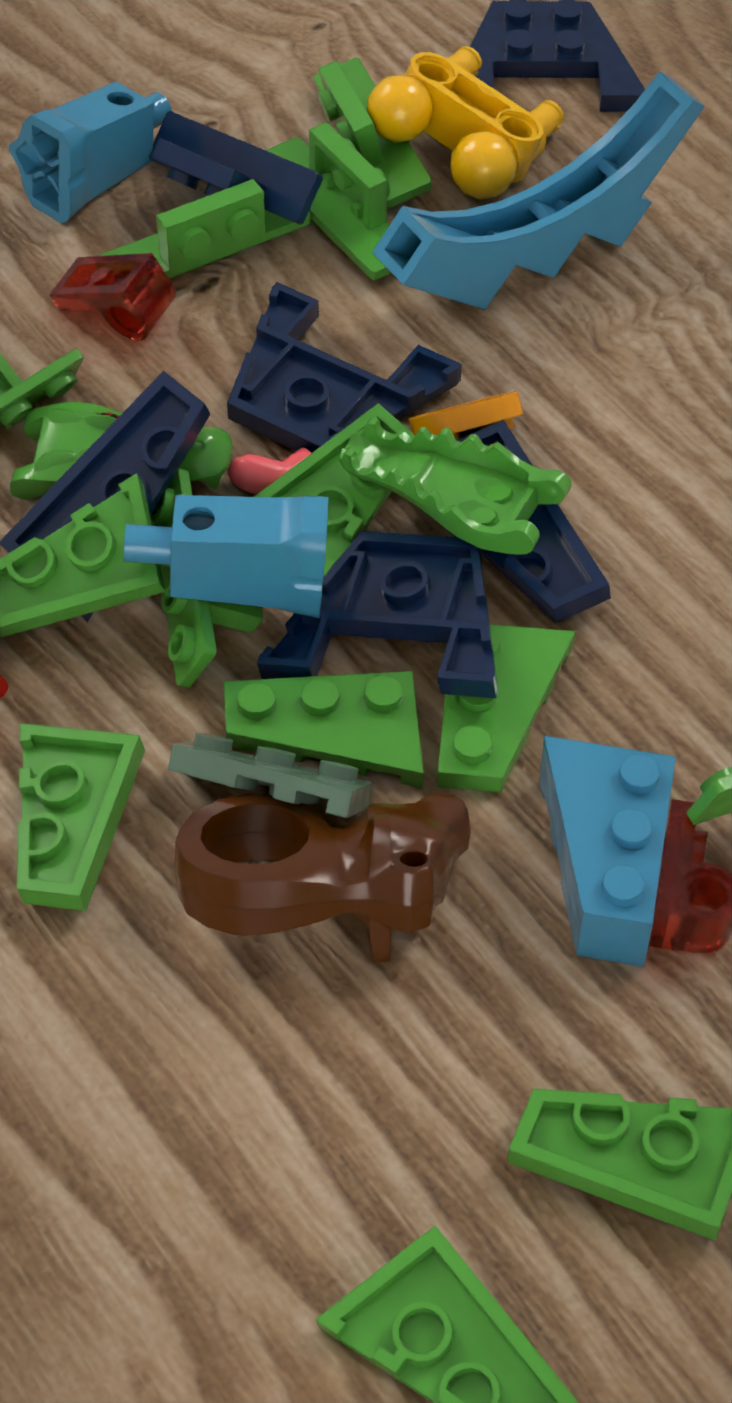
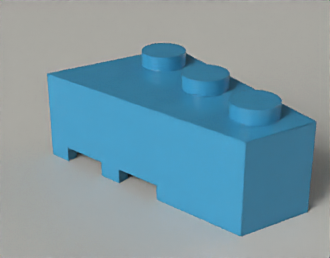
(609, 841)

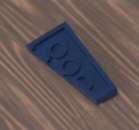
(143, 440)
(559, 570)

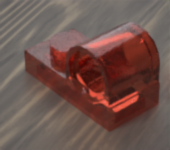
(124, 288)
(688, 883)

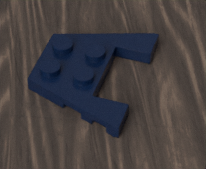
(555, 42)
(311, 396)
(400, 591)

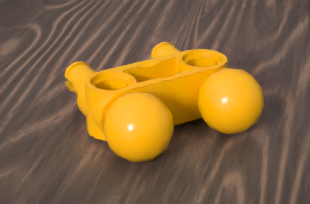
(484, 129)

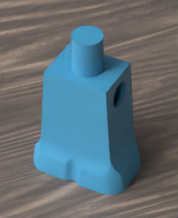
(85, 147)
(240, 550)

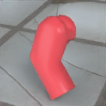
(255, 472)

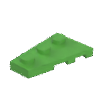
(350, 499)
(78, 566)
(332, 718)
(488, 734)
(71, 807)
(640, 1155)
(441, 1331)

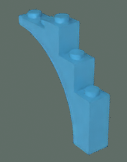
(598, 194)

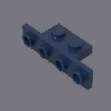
(222, 161)

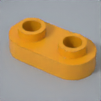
(471, 414)

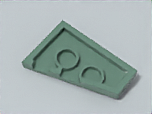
(213, 760)

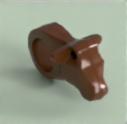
(380, 867)

